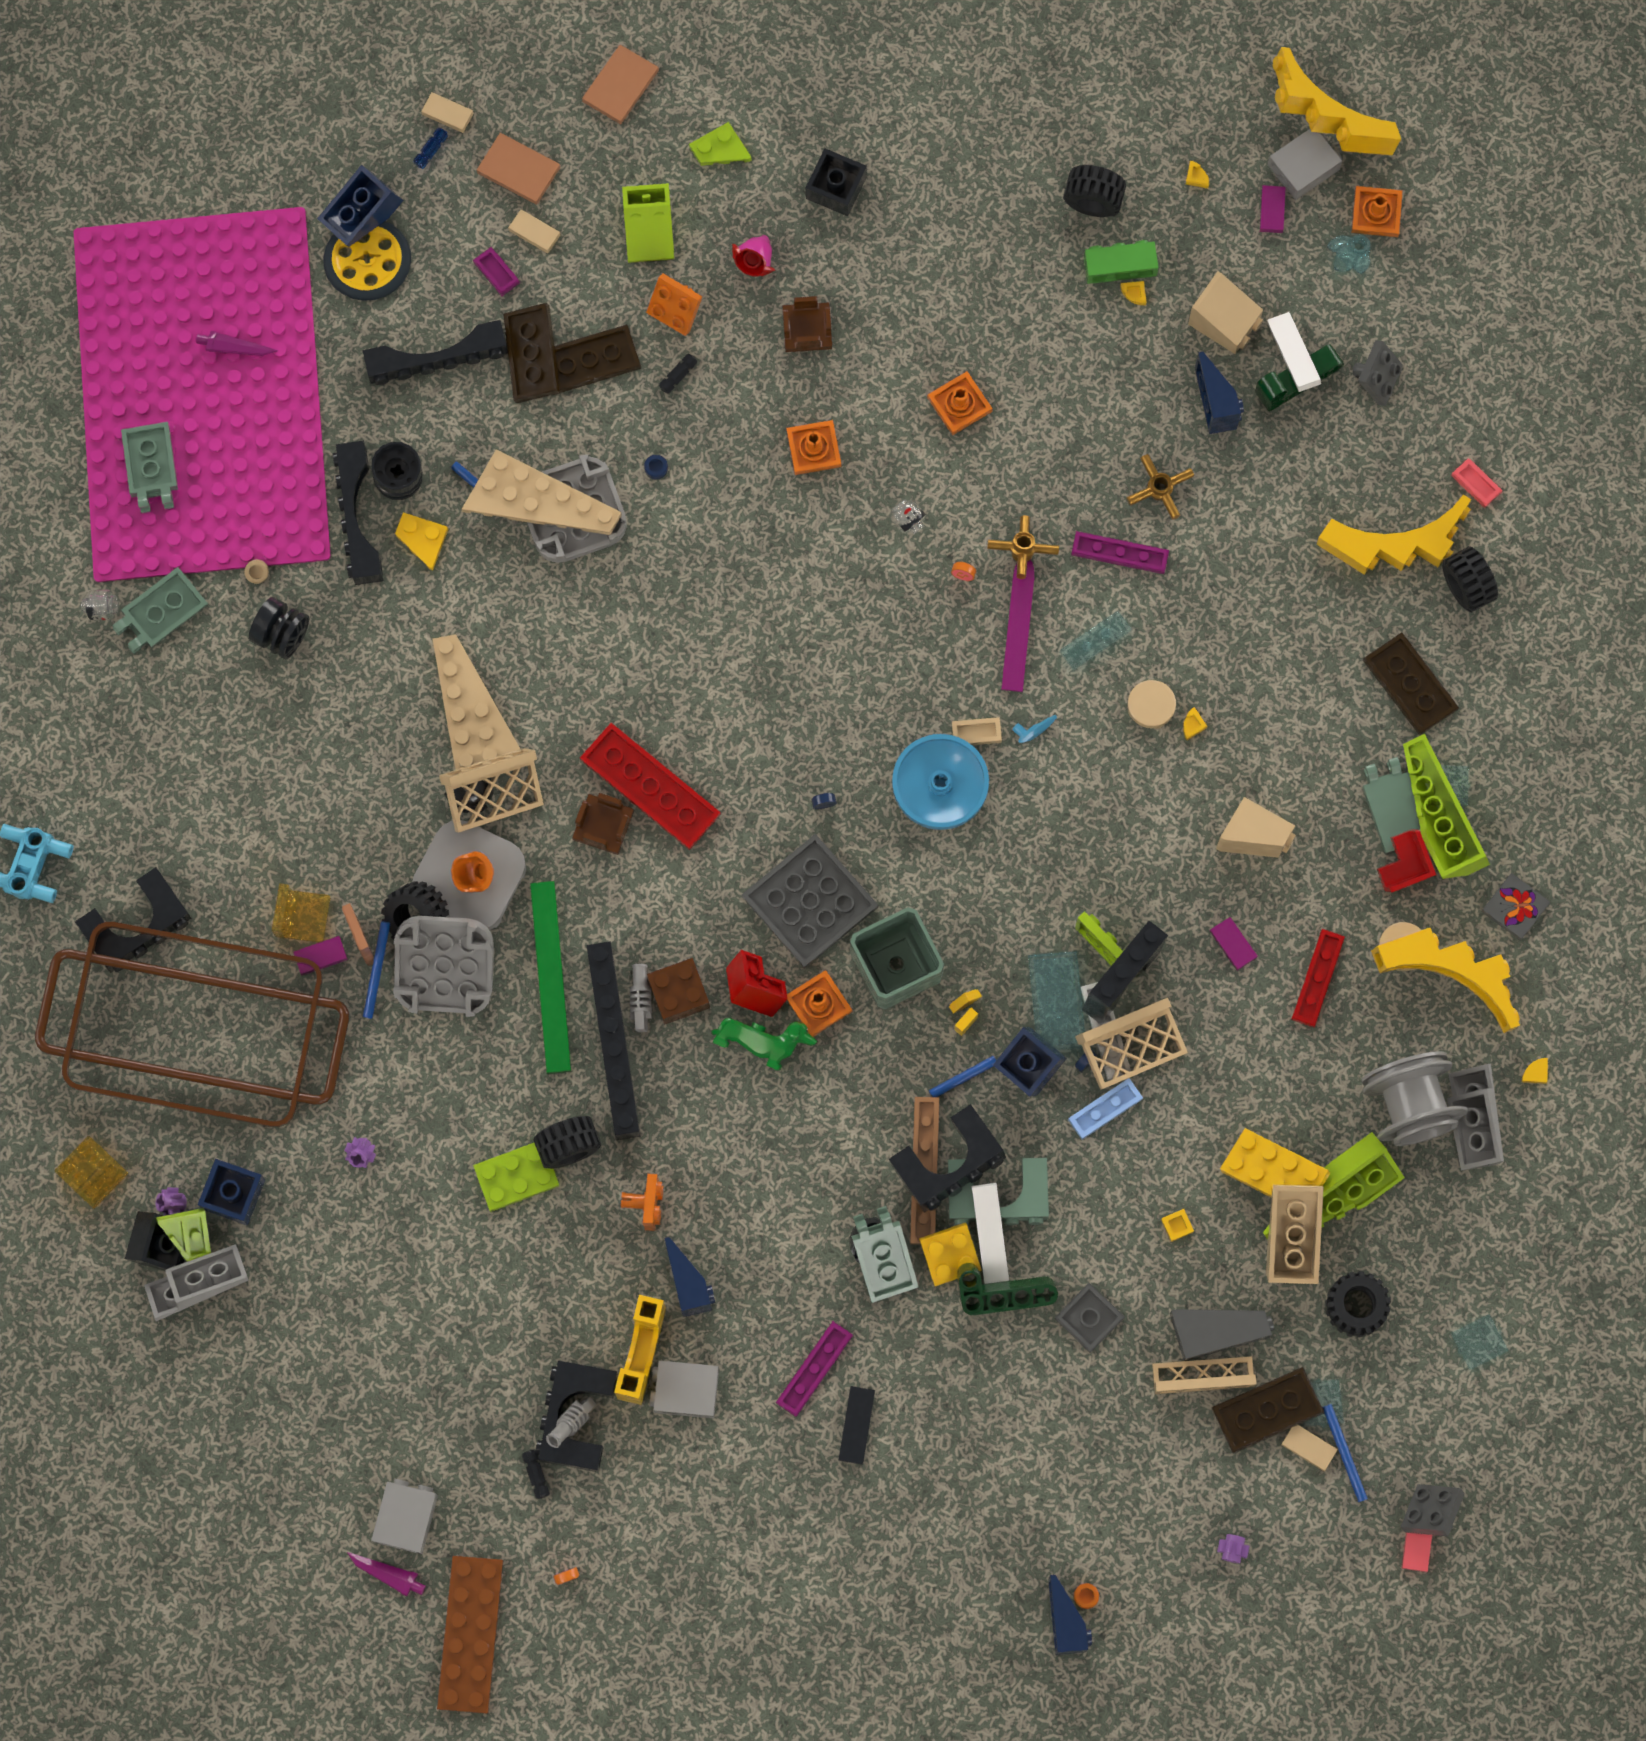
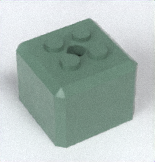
(902, 938)

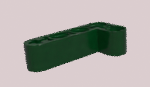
(1277, 389)
(1007, 1289)

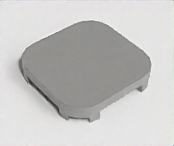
(564, 544)
(480, 906)
(443, 965)

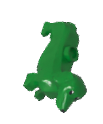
(762, 1043)

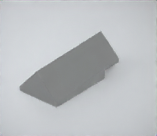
(1477, 1131)
(196, 1281)

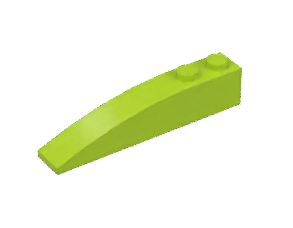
(1441, 815)
(1357, 1178)

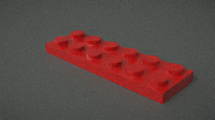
(650, 786)

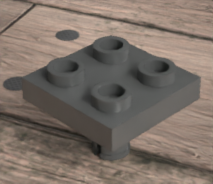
(1379, 372)
(1432, 1510)

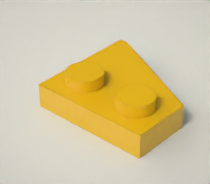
(422, 537)

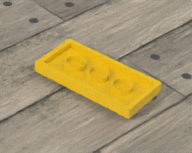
(1264, 1164)

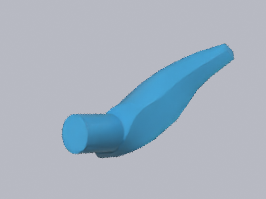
(1034, 731)

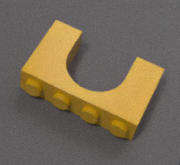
(647, 1328)

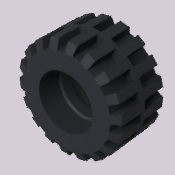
(1094, 191)
(1470, 579)
(420, 896)
(567, 1142)
(1373, 1289)

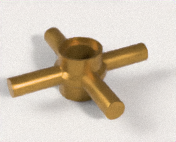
(1162, 478)
(1021, 540)

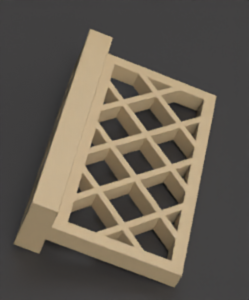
(487, 769)
(1125, 1023)

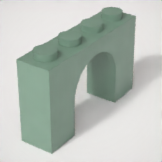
(1030, 1205)

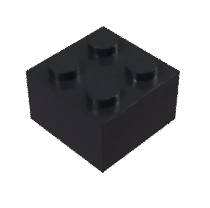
(836, 182)

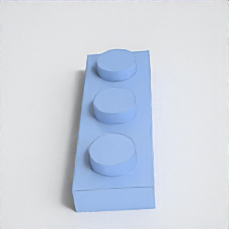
(1105, 1108)

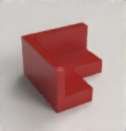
(1412, 862)
(753, 988)

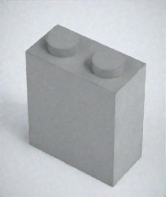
(1305, 163)
(685, 1389)
(405, 1516)

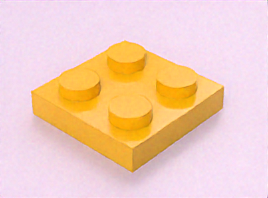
(947, 1252)

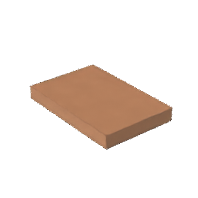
(620, 84)
(518, 168)
(358, 934)

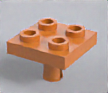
(1377, 211)
(674, 304)
(959, 403)
(813, 447)
(818, 1003)
(647, 1202)

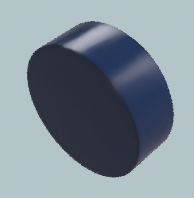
(656, 467)
(824, 801)
(1082, 1064)

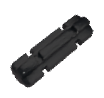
(678, 373)
(535, 1474)

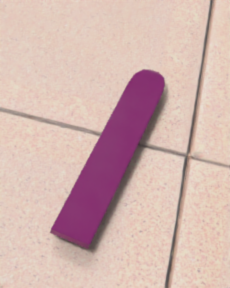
(1018, 630)

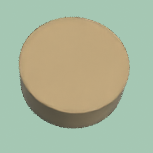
(256, 571)

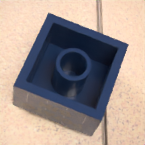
(1029, 1061)
(231, 1192)

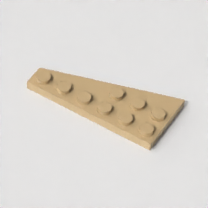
(530, 496)
(472, 717)

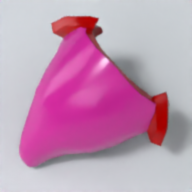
(751, 252)

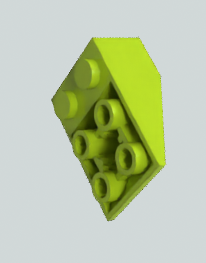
(648, 223)

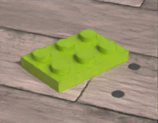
(1102, 942)
(514, 1177)

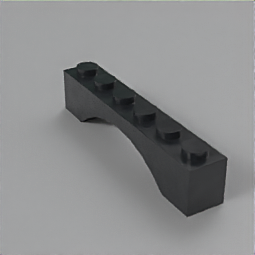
(387, 363)
(353, 467)

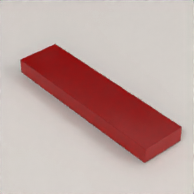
(1318, 978)

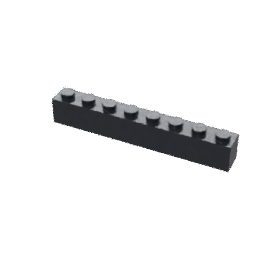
(613, 1041)

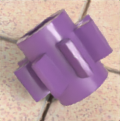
(360, 1152)
(170, 1201)
(1233, 1548)

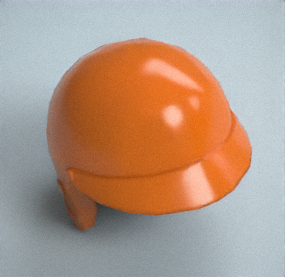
(472, 872)

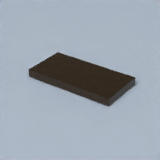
(531, 353)
(595, 358)
(1410, 683)
(1267, 1410)

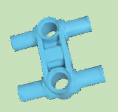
(30, 861)

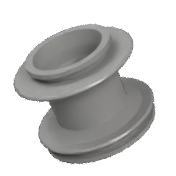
(1414, 1098)

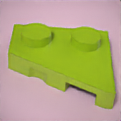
(719, 147)
(187, 1232)

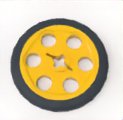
(387, 280)

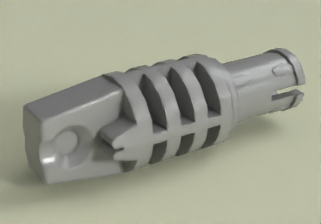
(640, 998)
(570, 1422)

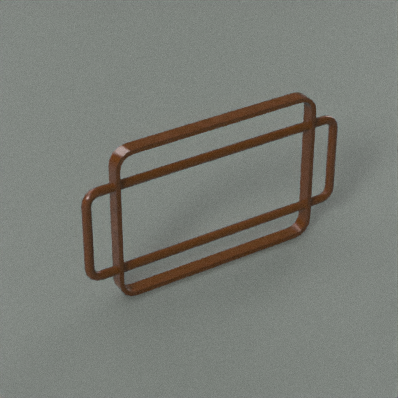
(90, 957)

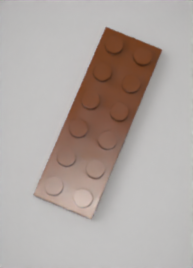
(470, 1634)

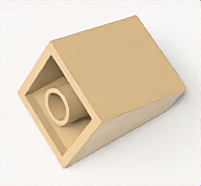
(1225, 314)
(1256, 832)

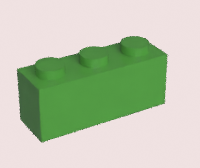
(1120, 262)

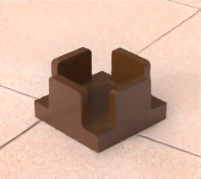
(807, 325)
(602, 823)

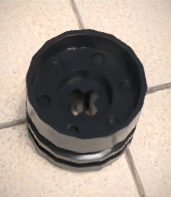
(394, 458)
(279, 628)

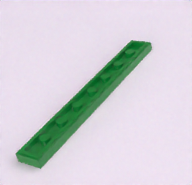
(550, 977)

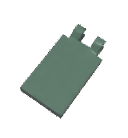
(150, 464)
(160, 610)
(1390, 802)
(883, 1257)

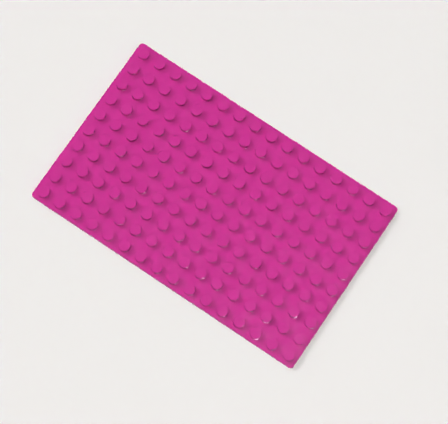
(237, 422)

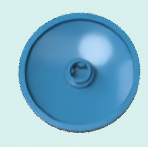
(940, 781)

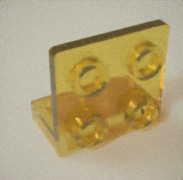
(300, 915)
(91, 1172)

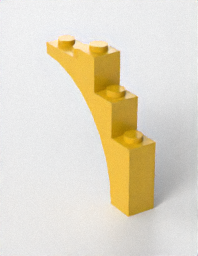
(1325, 115)
(1361, 548)
(1457, 962)

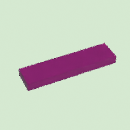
(1120, 552)
(814, 1369)

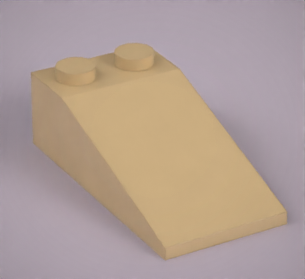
(1294, 1234)

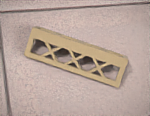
(1207, 1383)

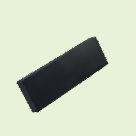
(856, 1425)

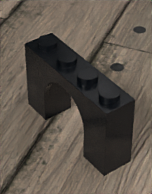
(167, 916)
(1136, 956)
(932, 1188)
(569, 1381)

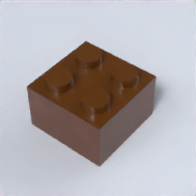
(678, 991)

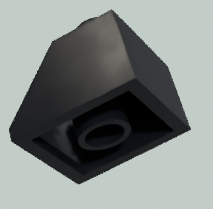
(151, 1245)

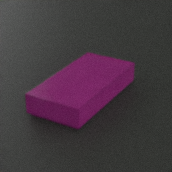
(1272, 209)
(496, 271)
(1233, 943)
(323, 954)

